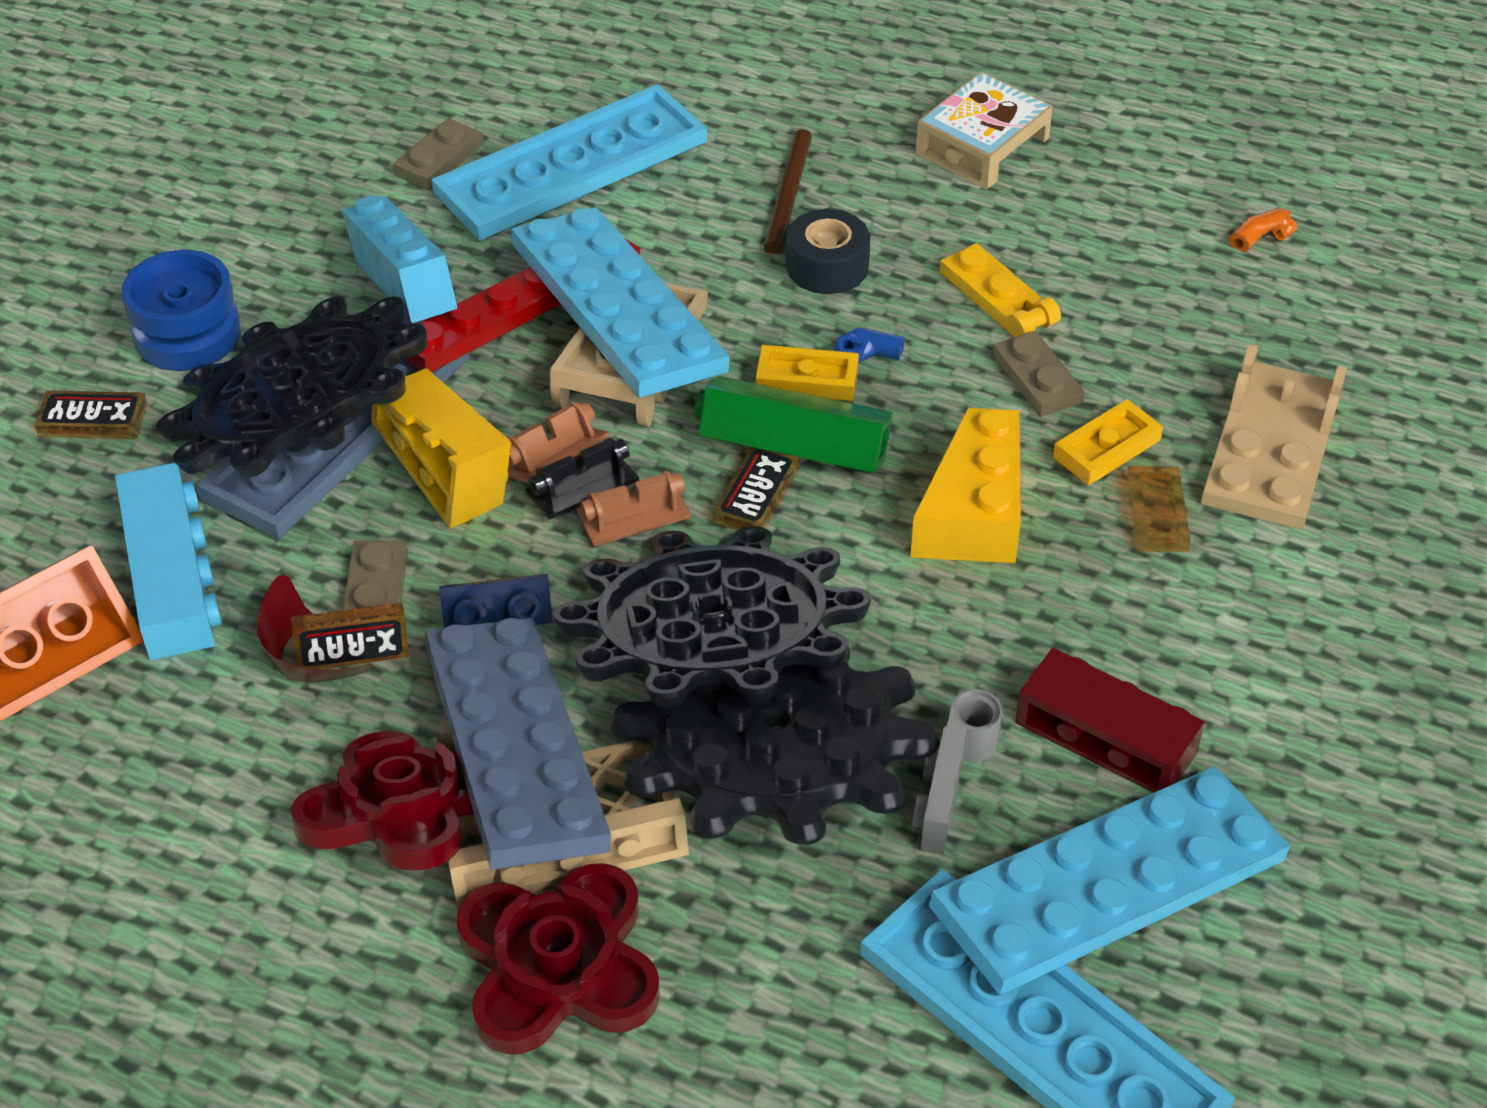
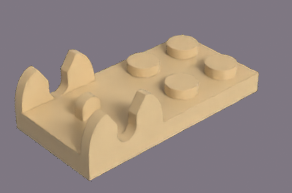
(587, 371)
(1273, 442)

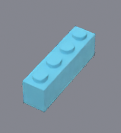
(399, 258)
(165, 561)

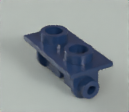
(497, 600)

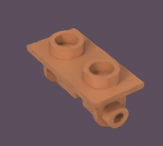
(570, 434)
(623, 513)

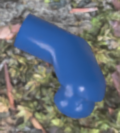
(870, 343)

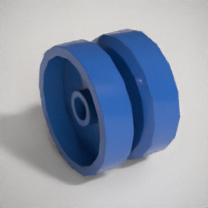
(181, 309)

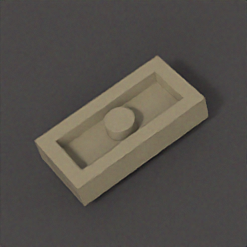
(438, 153)
(1038, 373)
(376, 574)

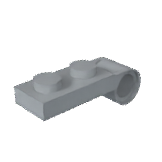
(969, 736)

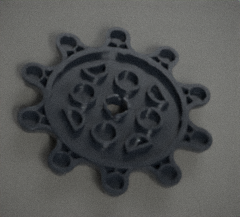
(250, 401)
(712, 615)
(827, 753)

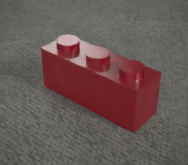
(1109, 721)

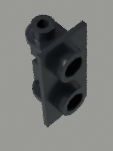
(562, 485)

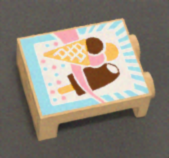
(981, 128)

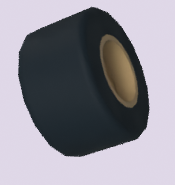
(827, 251)

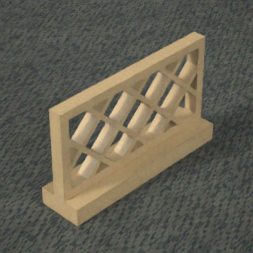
(637, 834)

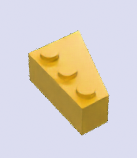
(445, 448)
(975, 493)

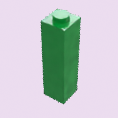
(794, 423)

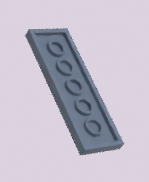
(299, 478)
(515, 744)

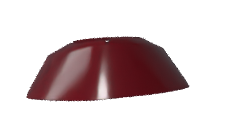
(276, 629)

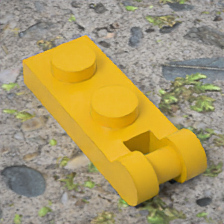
(999, 291)

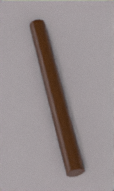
(788, 192)

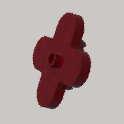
(389, 795)
(557, 958)

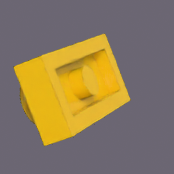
(809, 371)
(1107, 442)

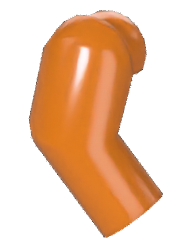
(1256, 226)

